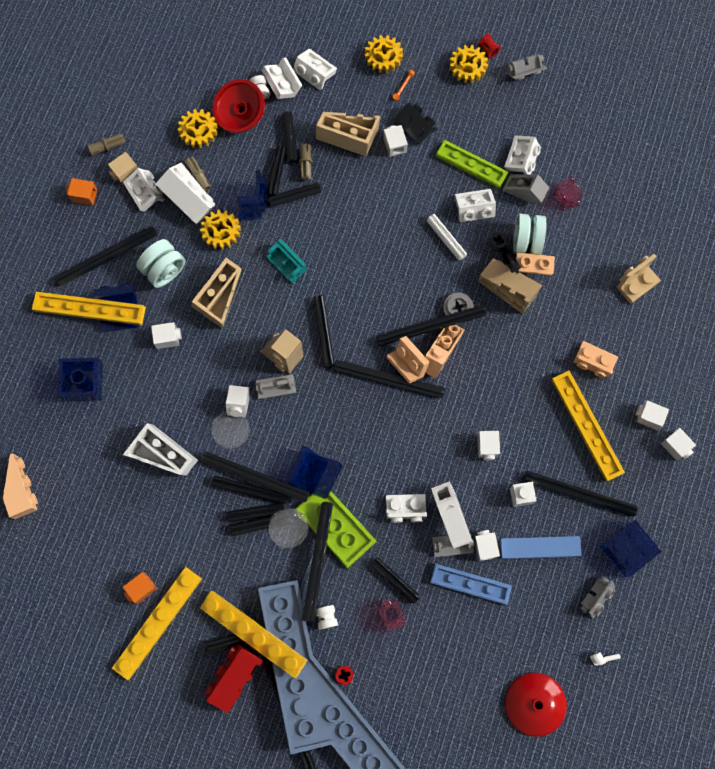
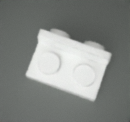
(314, 68)
(282, 79)
(523, 154)
(143, 189)
(475, 205)
(406, 507)

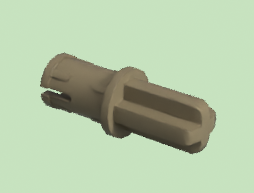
(106, 144)
(305, 162)
(197, 173)

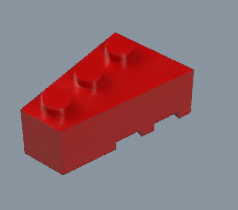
(231, 677)

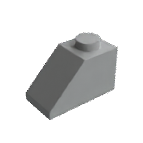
(526, 187)

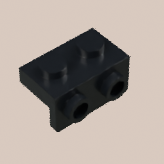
(415, 122)

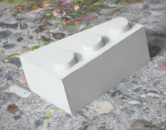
(186, 192)
(161, 451)

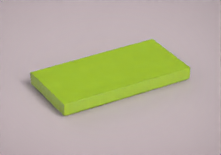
(346, 534)

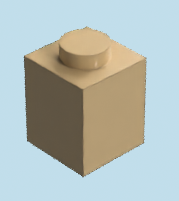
(122, 167)

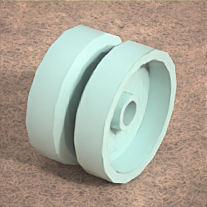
(529, 234)
(160, 263)

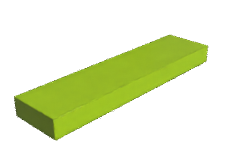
(471, 164)

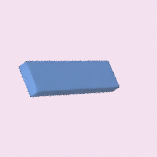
(540, 547)
(470, 584)

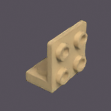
(638, 280)

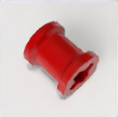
(489, 45)
(350, 677)

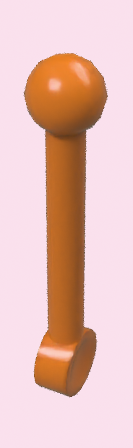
(396, 96)

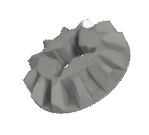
(461, 299)

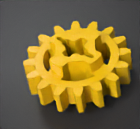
(383, 54)
(468, 64)
(189, 126)
(221, 236)

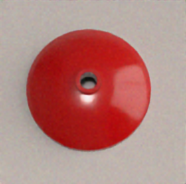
(232, 99)
(521, 702)

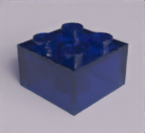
(80, 379)
(630, 548)

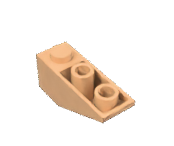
(442, 349)
(17, 494)

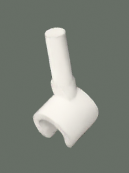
(598, 659)

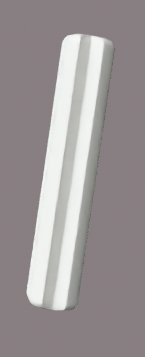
(446, 237)

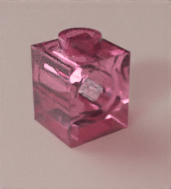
(568, 193)
(391, 624)

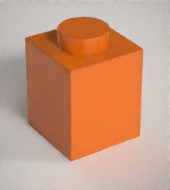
(81, 191)
(139, 588)

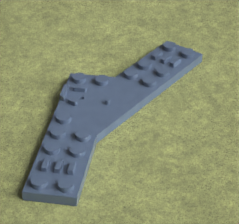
(313, 704)

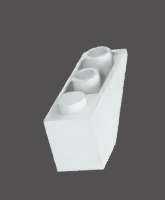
(451, 514)

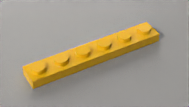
(89, 308)
(587, 426)
(157, 623)
(254, 634)

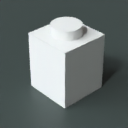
(395, 140)
(166, 335)
(237, 401)
(651, 415)
(488, 445)
(678, 445)
(523, 494)
(486, 545)

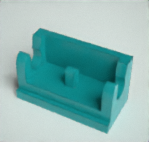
(286, 261)

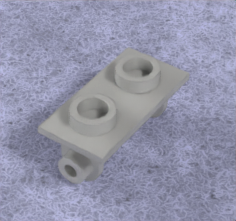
(519, 69)
(275, 386)
(443, 547)
(603, 592)

